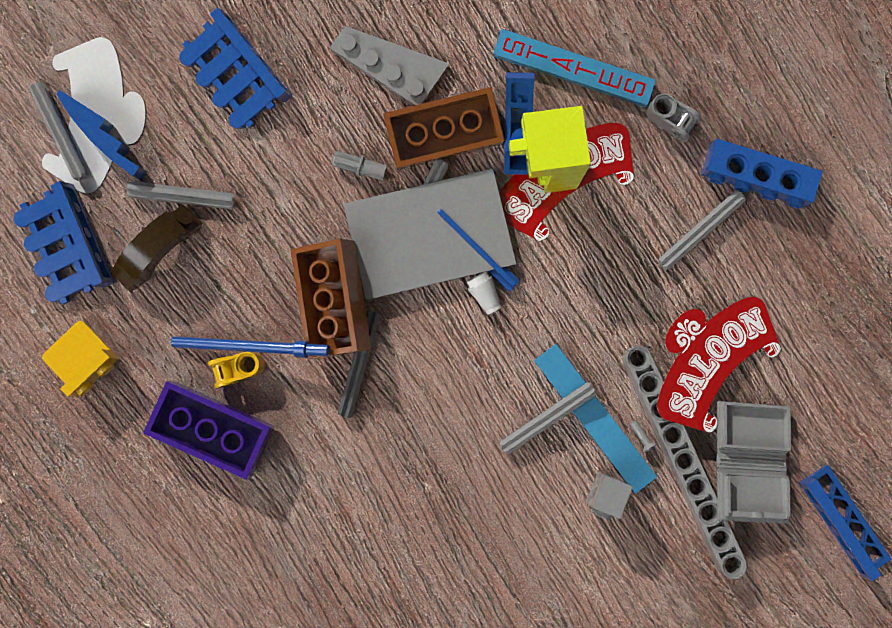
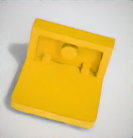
(79, 359)

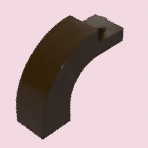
(152, 244)

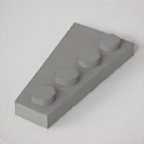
(397, 68)

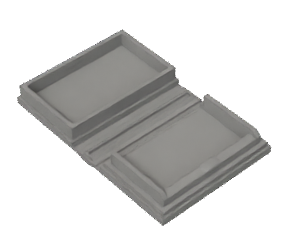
(753, 462)

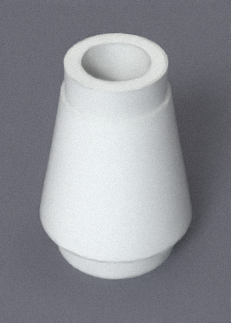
(484, 292)

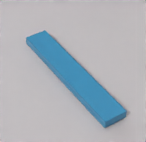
(597, 420)

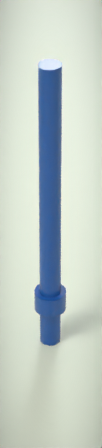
(300, 349)

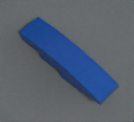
(97, 131)

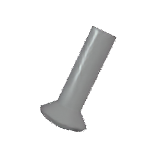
(648, 445)

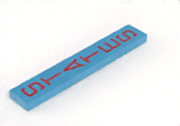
(574, 68)

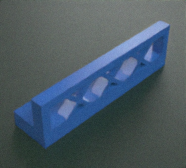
(840, 525)

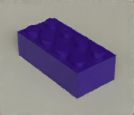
(208, 429)

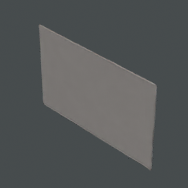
(410, 246)

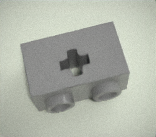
(608, 496)

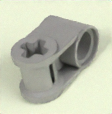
(675, 117)

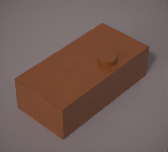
(444, 128)
(331, 297)

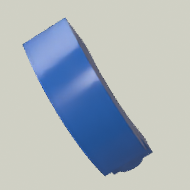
(518, 101)

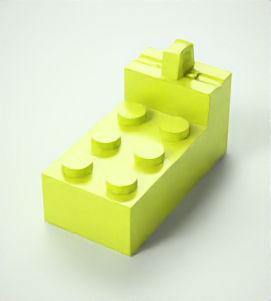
(554, 147)

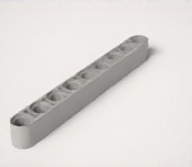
(693, 470)

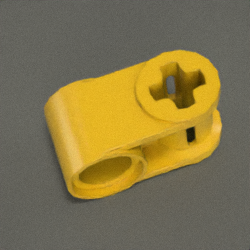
(231, 369)

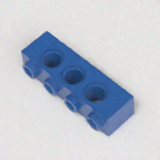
(803, 178)

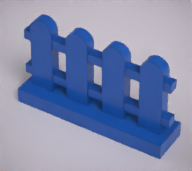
(224, 61)
(80, 242)

